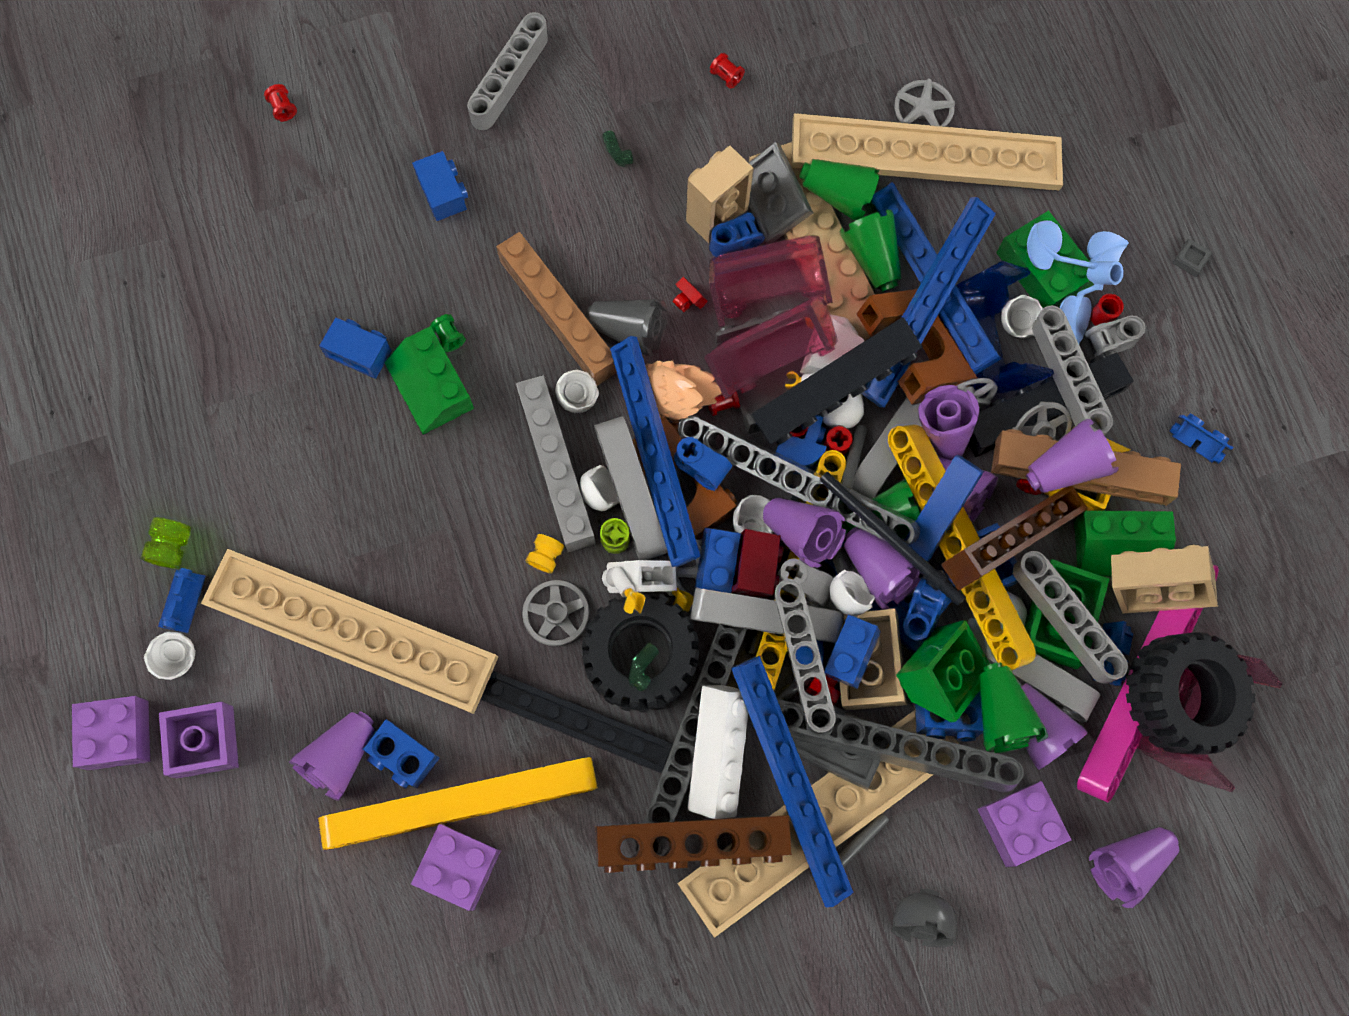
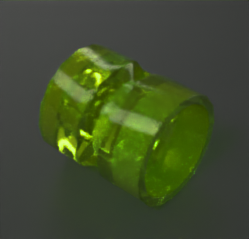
(166, 543)

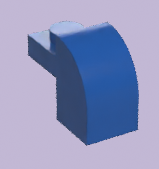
(807, 450)

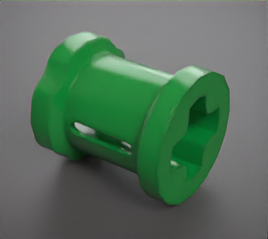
(448, 333)

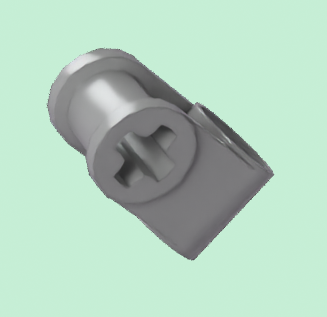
(1111, 338)
(813, 581)

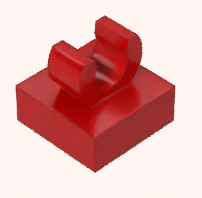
(689, 296)
(815, 687)

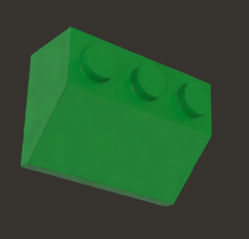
(428, 381)
(1113, 532)
(945, 671)

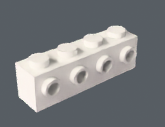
(718, 752)

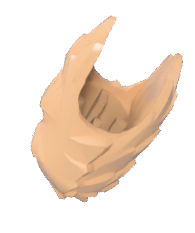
(681, 389)

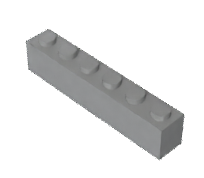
(555, 464)

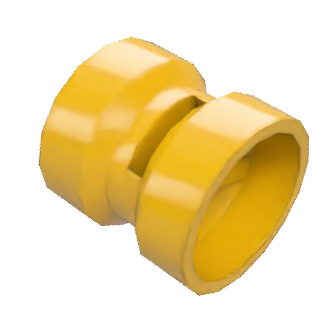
(545, 551)

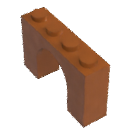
(945, 362)
(708, 507)

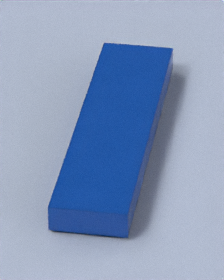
(945, 505)

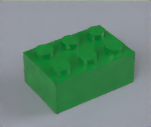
(1058, 281)
(1091, 592)

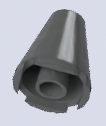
(630, 318)

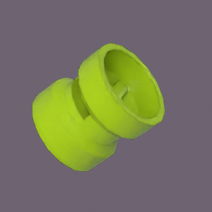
(616, 530)

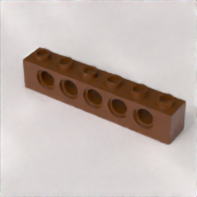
(1013, 537)
(772, 828)

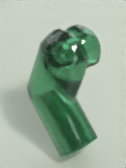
(611, 143)
(639, 664)

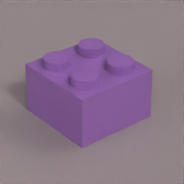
(110, 733)
(198, 740)
(1024, 824)
(456, 867)

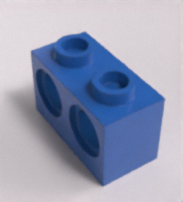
(964, 732)
(404, 749)

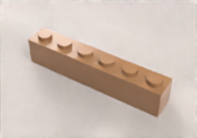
(556, 308)
(1137, 476)

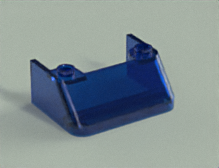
(987, 296)

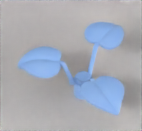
(1103, 269)

